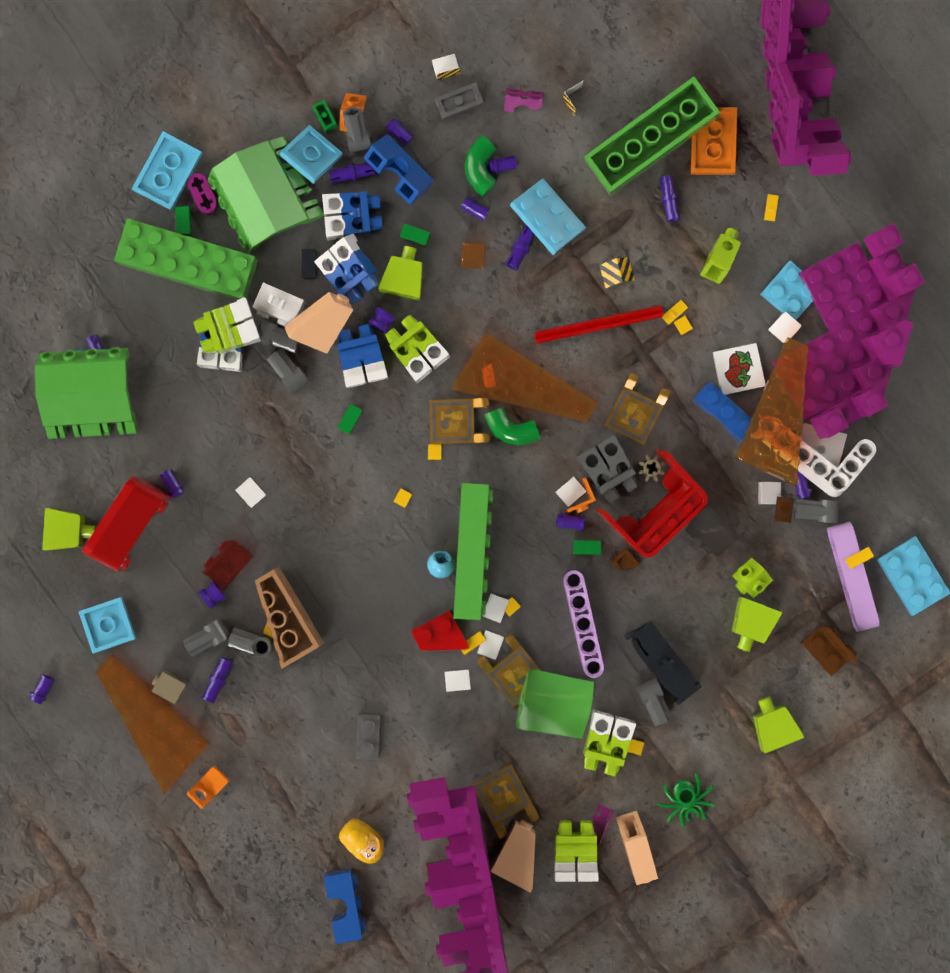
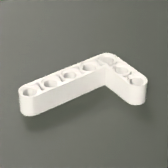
(832, 472)

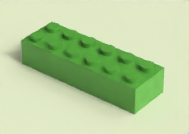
(652, 136)
(185, 260)
(471, 551)

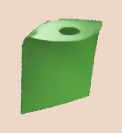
(554, 704)

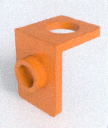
(351, 100)
(584, 506)
(209, 785)

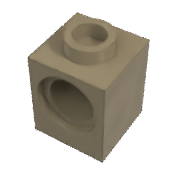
(169, 686)

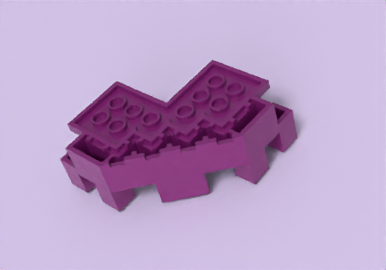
(793, 84)
(867, 326)
(462, 877)

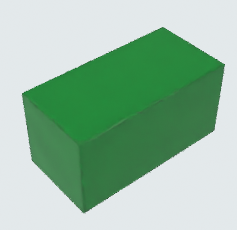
(324, 116)
(183, 220)
(415, 235)
(350, 419)
(586, 547)

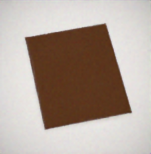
(783, 509)

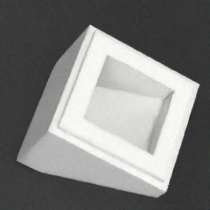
(784, 327)
(768, 492)

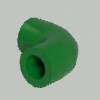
(476, 168)
(511, 432)

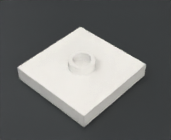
(829, 448)

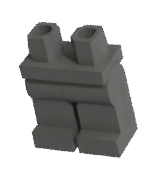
(612, 473)

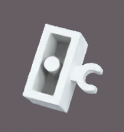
(277, 304)

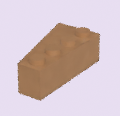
(289, 622)

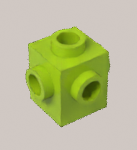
(751, 578)

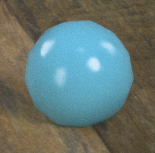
(441, 564)

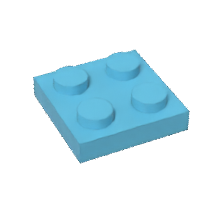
(311, 154)
(788, 292)
(107, 625)

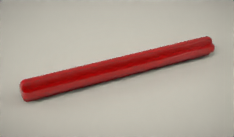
(598, 324)

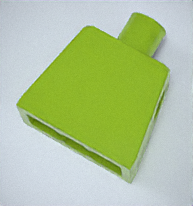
(721, 256)
(403, 276)
(64, 530)
(753, 622)
(775, 726)

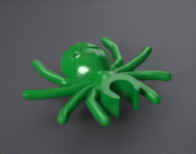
(686, 800)

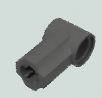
(356, 134)
(274, 336)
(290, 375)
(822, 510)
(210, 636)
(249, 642)
(652, 698)

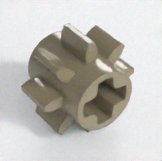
(657, 465)

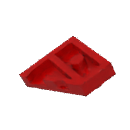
(440, 634)

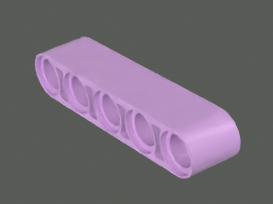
(853, 580)
(589, 633)

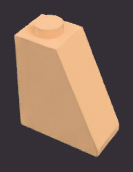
(320, 322)
(637, 847)
(516, 856)

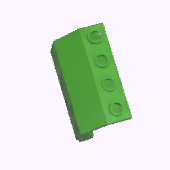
(262, 193)
(84, 392)

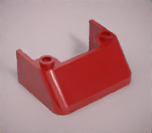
(667, 517)
(125, 523)

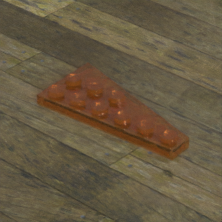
(511, 378)
(776, 425)
(159, 732)

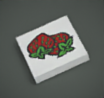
(739, 369)

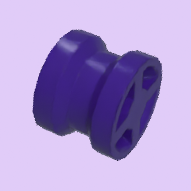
(381, 320)
(212, 594)

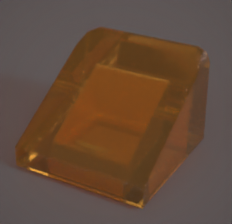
(472, 255)

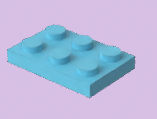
(167, 171)
(547, 216)
(913, 576)

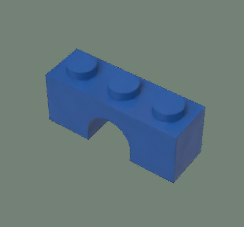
(388, 155)
(718, 405)
(343, 885)

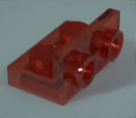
(227, 563)

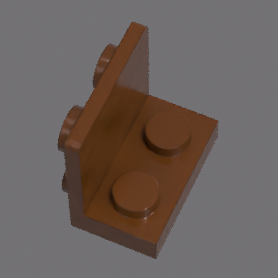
(828, 649)

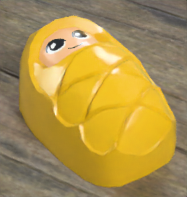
(362, 841)

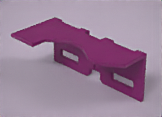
(514, 101)
(601, 820)

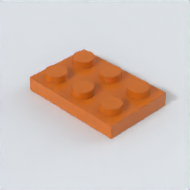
(715, 145)

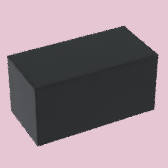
(309, 267)

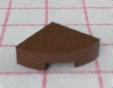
(625, 560)

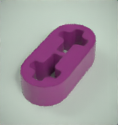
(198, 196)

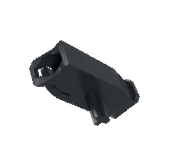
(663, 662)

